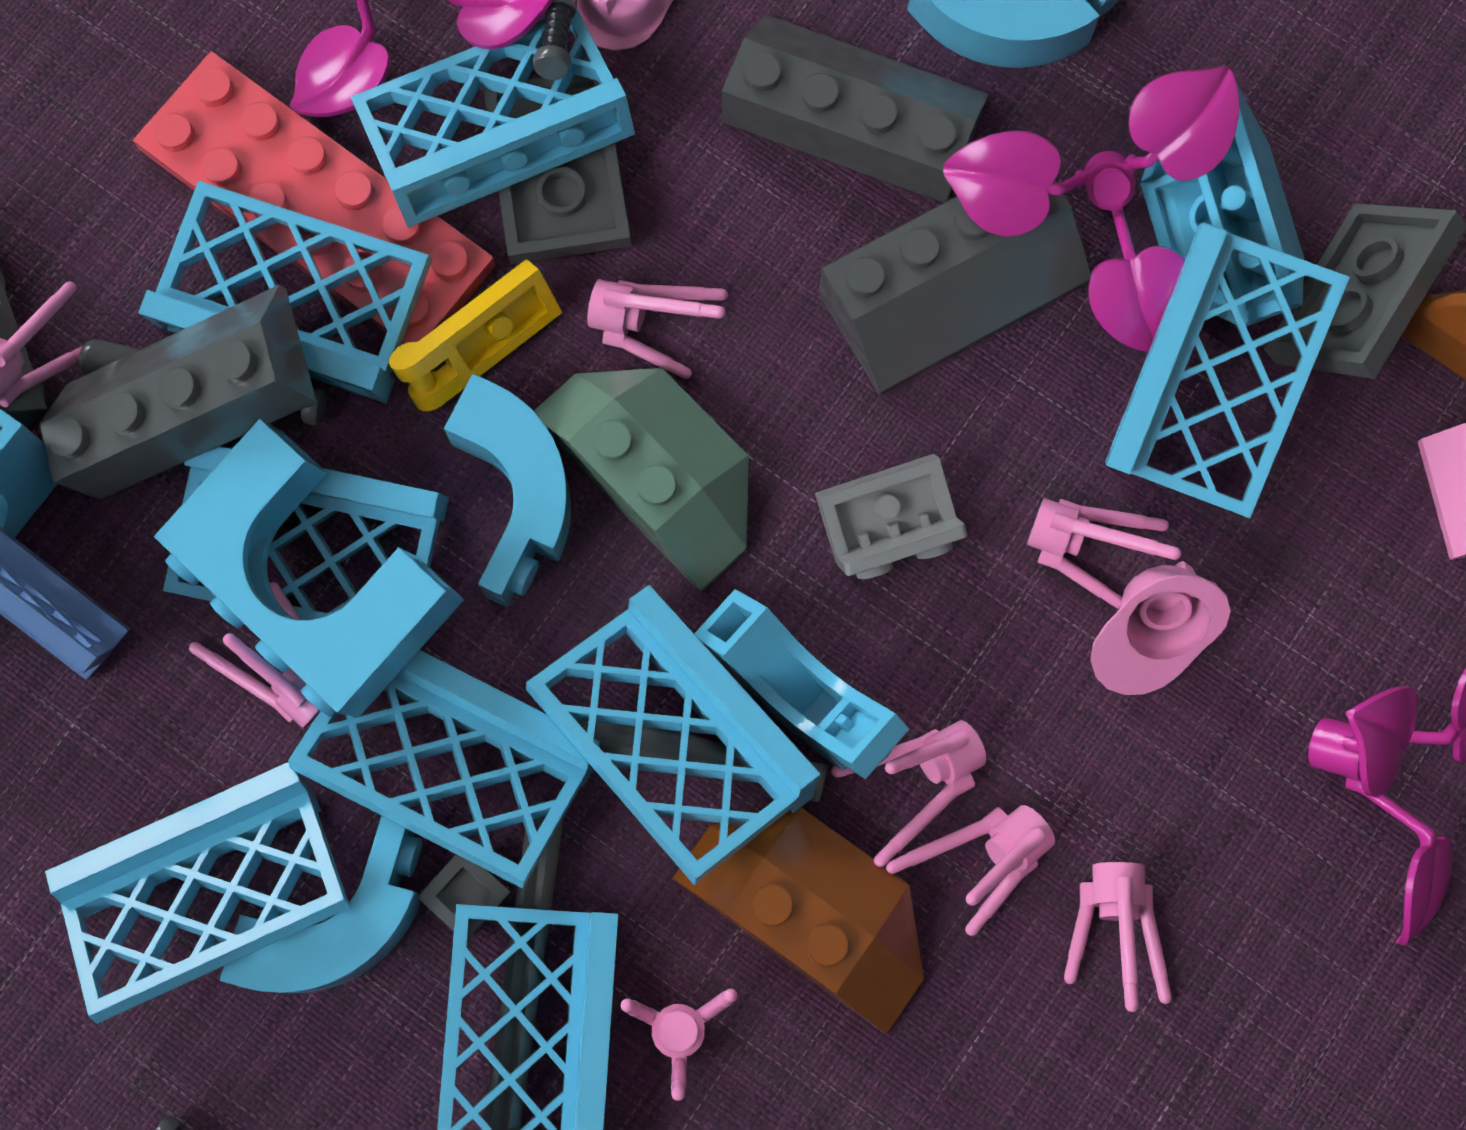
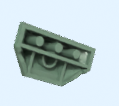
(657, 464)

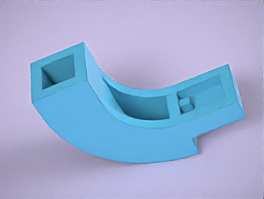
(1011, 30)
(514, 440)
(798, 688)
(348, 941)

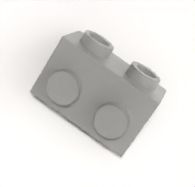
(890, 517)

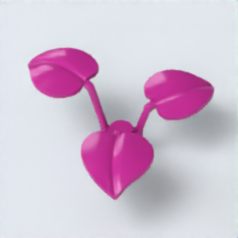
(347, 62)
(1178, 118)
(1370, 758)

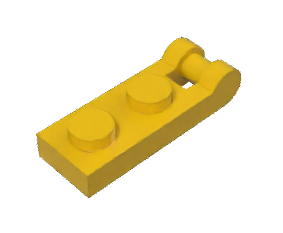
(475, 337)

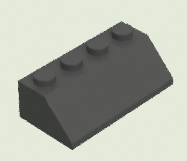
(850, 106)
(947, 287)
(178, 397)

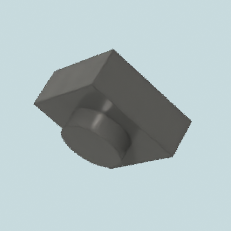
(466, 885)

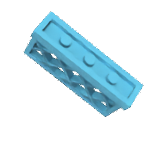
(508, 147)
(1173, 347)
(325, 359)
(334, 493)
(723, 710)
(486, 717)
(186, 849)
(586, 1027)

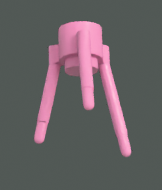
(623, 308)
(12, 360)
(1062, 529)
(286, 688)
(943, 756)
(1013, 846)
(1121, 897)
(679, 1031)

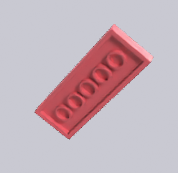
(252, 144)

